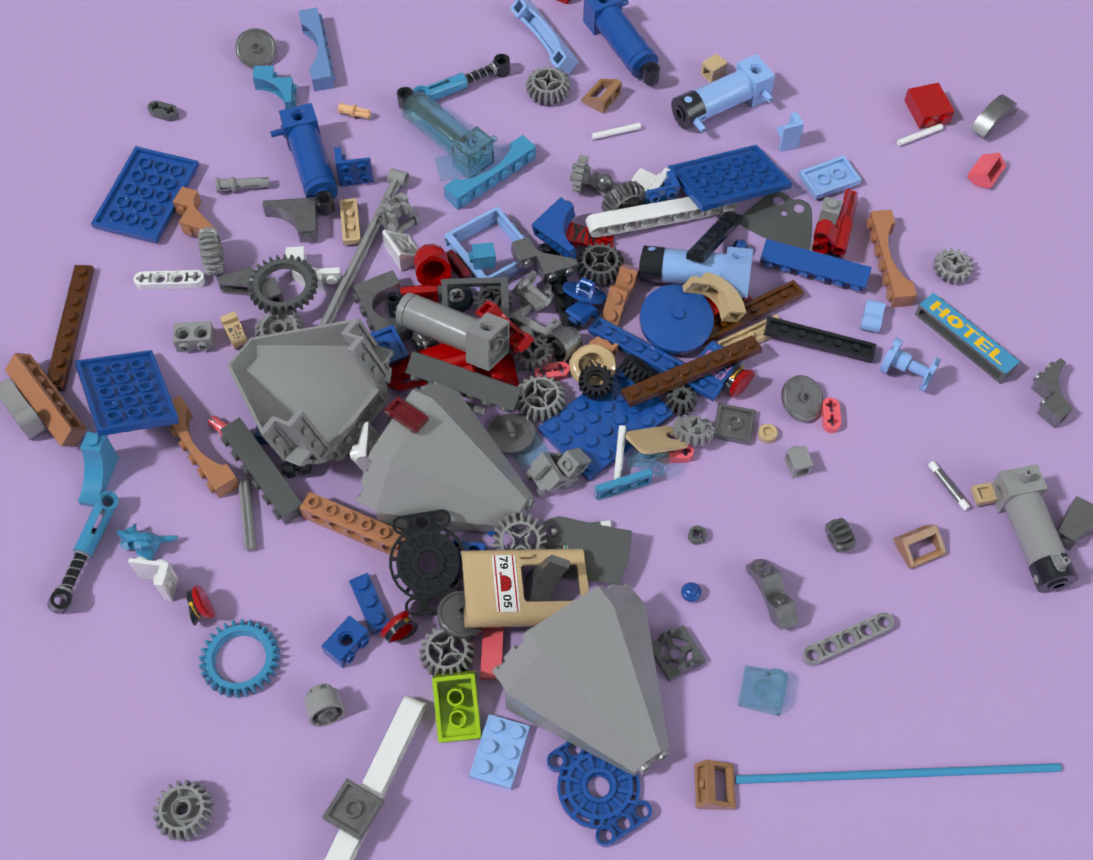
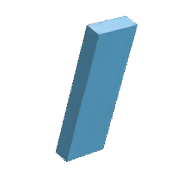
(623, 484)

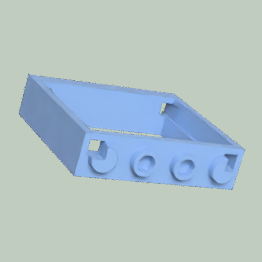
(461, 233)

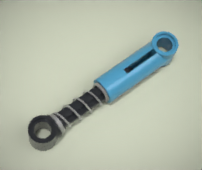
(460, 81)
(84, 549)

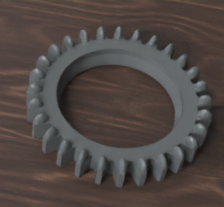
(256, 280)

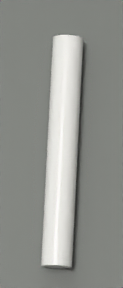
(619, 130)
(920, 134)
(620, 452)

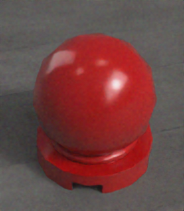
(431, 265)

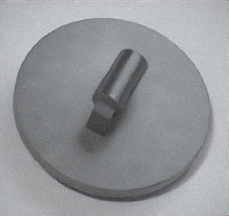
(256, 48)
(802, 398)
(512, 433)
(451, 616)

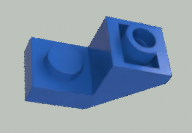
(581, 312)

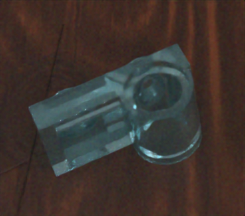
(639, 459)

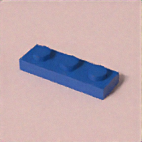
(369, 603)

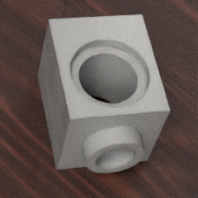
(798, 461)
(573, 462)

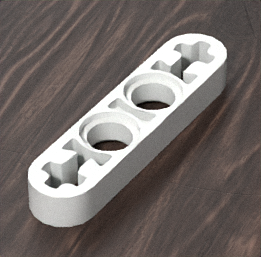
(169, 276)

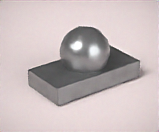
(601, 183)

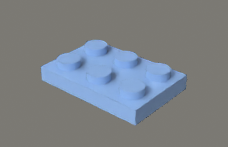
(829, 177)
(499, 752)

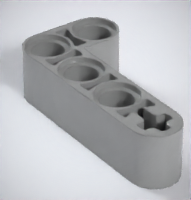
(20, 409)

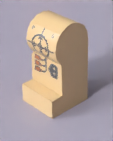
(233, 329)

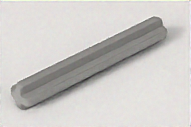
(247, 515)

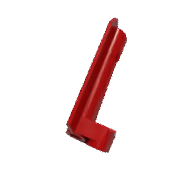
(836, 238)
(441, 352)

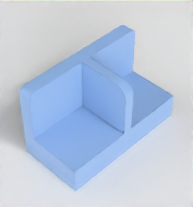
(791, 133)

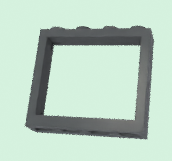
(477, 282)

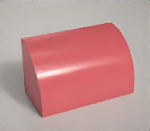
(987, 170)

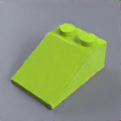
(457, 706)

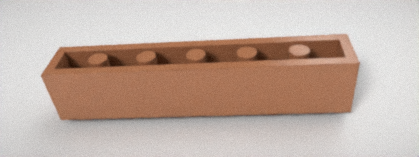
(45, 399)

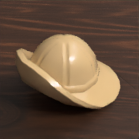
(591, 354)

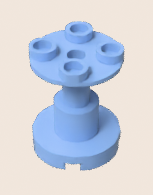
(902, 360)

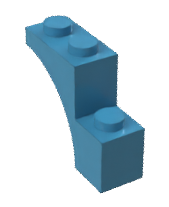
(267, 79)

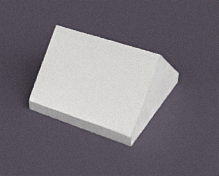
(400, 248)

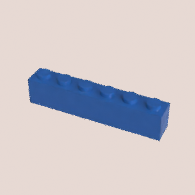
(815, 265)

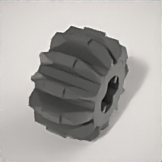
(681, 400)
(840, 535)

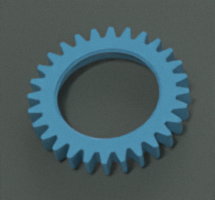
(209, 666)

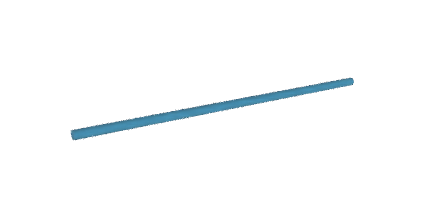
(898, 773)

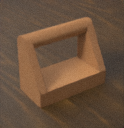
(607, 98)
(928, 530)
(705, 785)

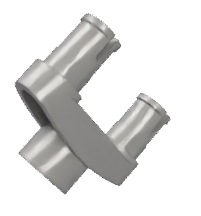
(519, 318)

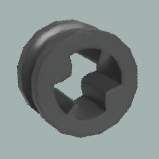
(697, 529)

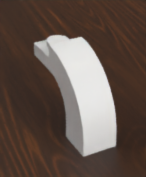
(324, 275)

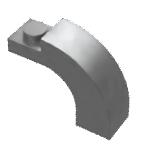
(993, 115)

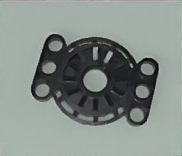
(421, 541)

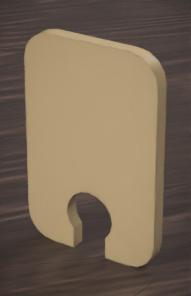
(654, 440)

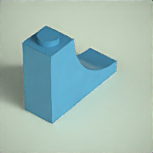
(99, 465)

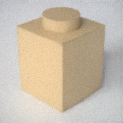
(714, 68)

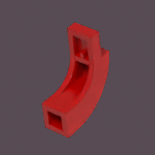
(518, 339)

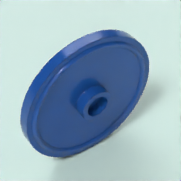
(585, 291)

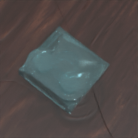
(763, 689)

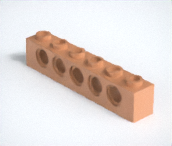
(350, 523)

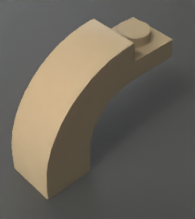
(720, 292)

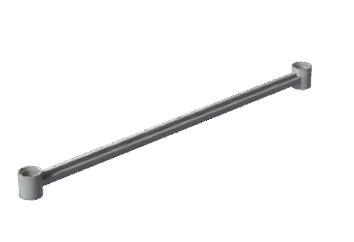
(395, 179)

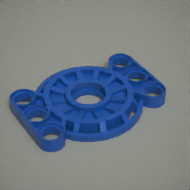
(604, 809)

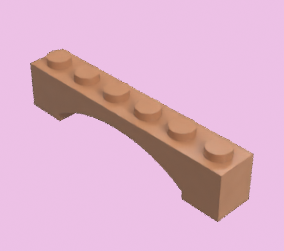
(899, 289)
(219, 477)

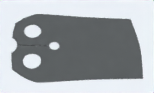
(604, 547)

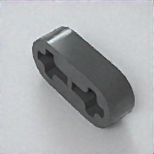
(163, 110)

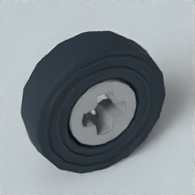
(465, 300)

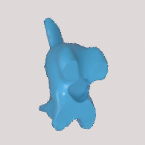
(144, 543)

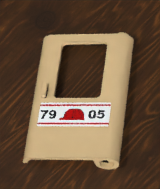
(496, 589)

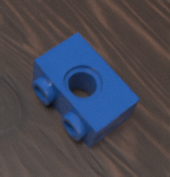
(348, 630)

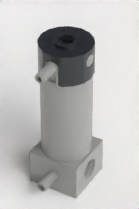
(1020, 496)

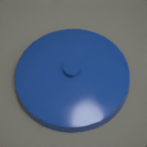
(676, 320)

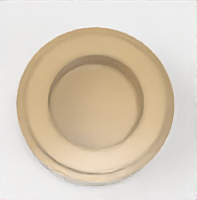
(767, 433)

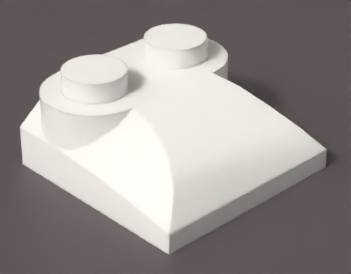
(360, 451)

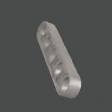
(841, 646)

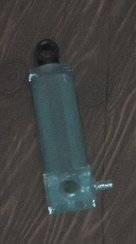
(469, 149)

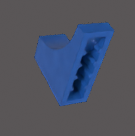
(553, 225)

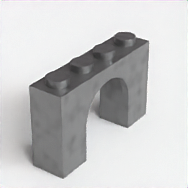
(371, 294)

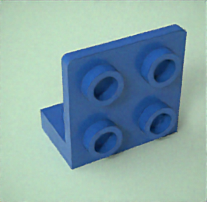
(353, 170)
(667, 192)

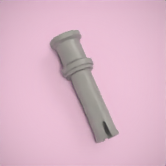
(233, 184)

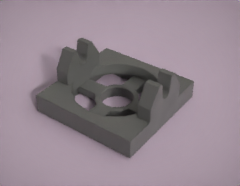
(680, 633)

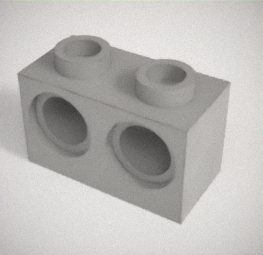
(193, 336)

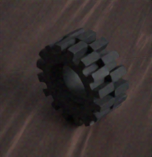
(635, 369)
(603, 373)

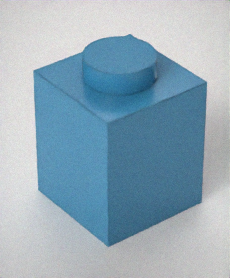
(482, 256)

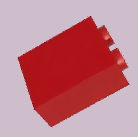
(929, 105)

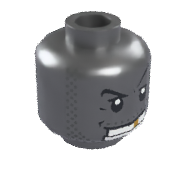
(422, 342)

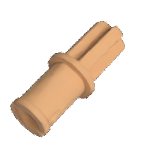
(353, 110)

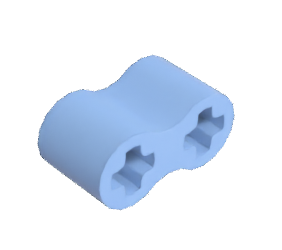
(872, 315)

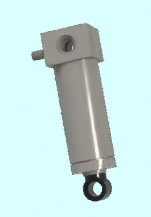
(482, 339)

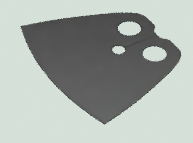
(766, 220)

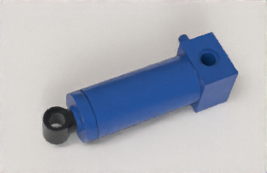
(623, 37)
(305, 142)

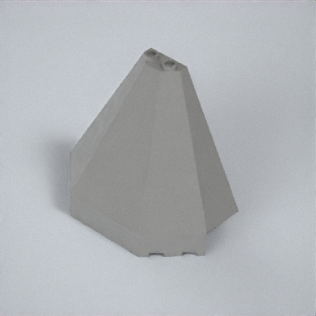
(313, 388)
(444, 467)
(592, 679)

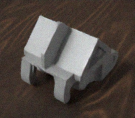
(395, 208)
(529, 293)
(547, 474)

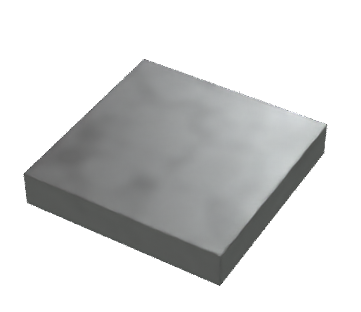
(734, 424)
(353, 809)

